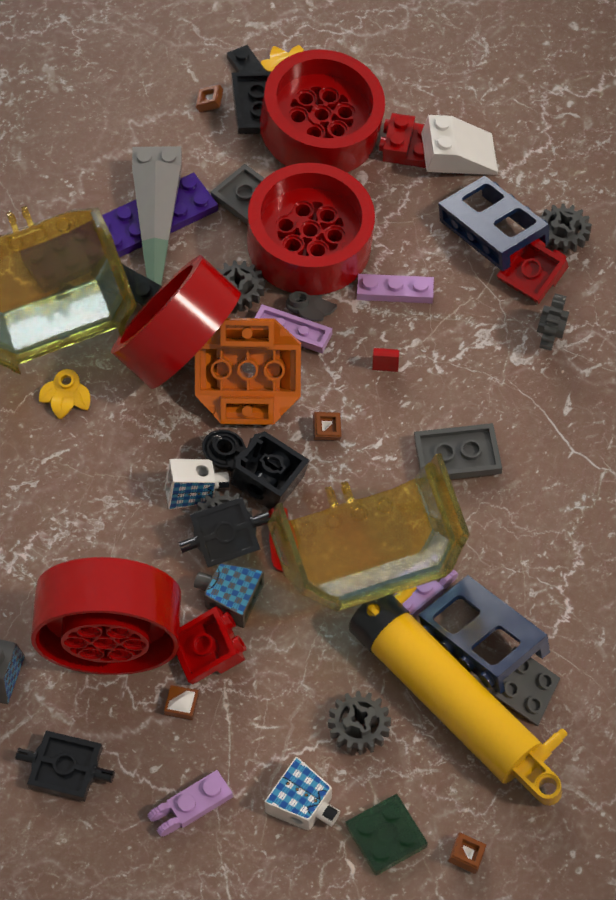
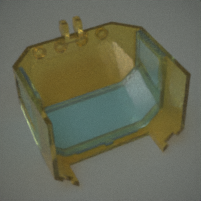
(59, 285)
(373, 542)

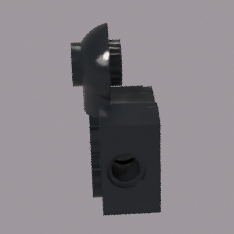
(263, 470)

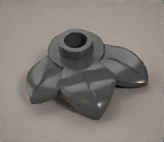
(309, 306)

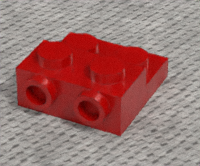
(403, 141)
(534, 270)
(209, 645)

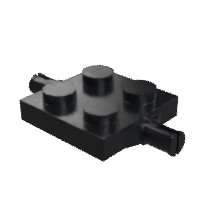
(224, 532)
(65, 765)

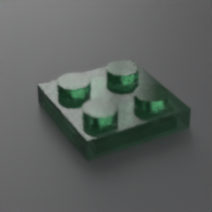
(386, 834)

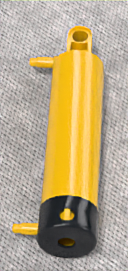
(456, 695)

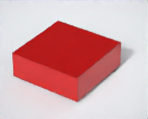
(385, 359)

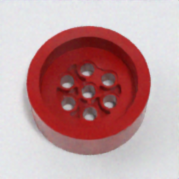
(322, 110)
(301, 202)
(176, 322)
(106, 616)

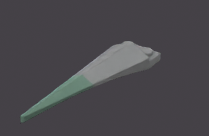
(156, 189)

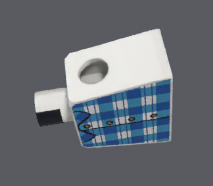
(191, 481)
(301, 798)

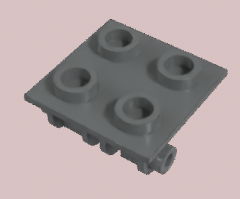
(528, 690)

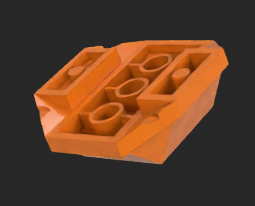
(253, 396)

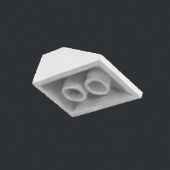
(457, 147)

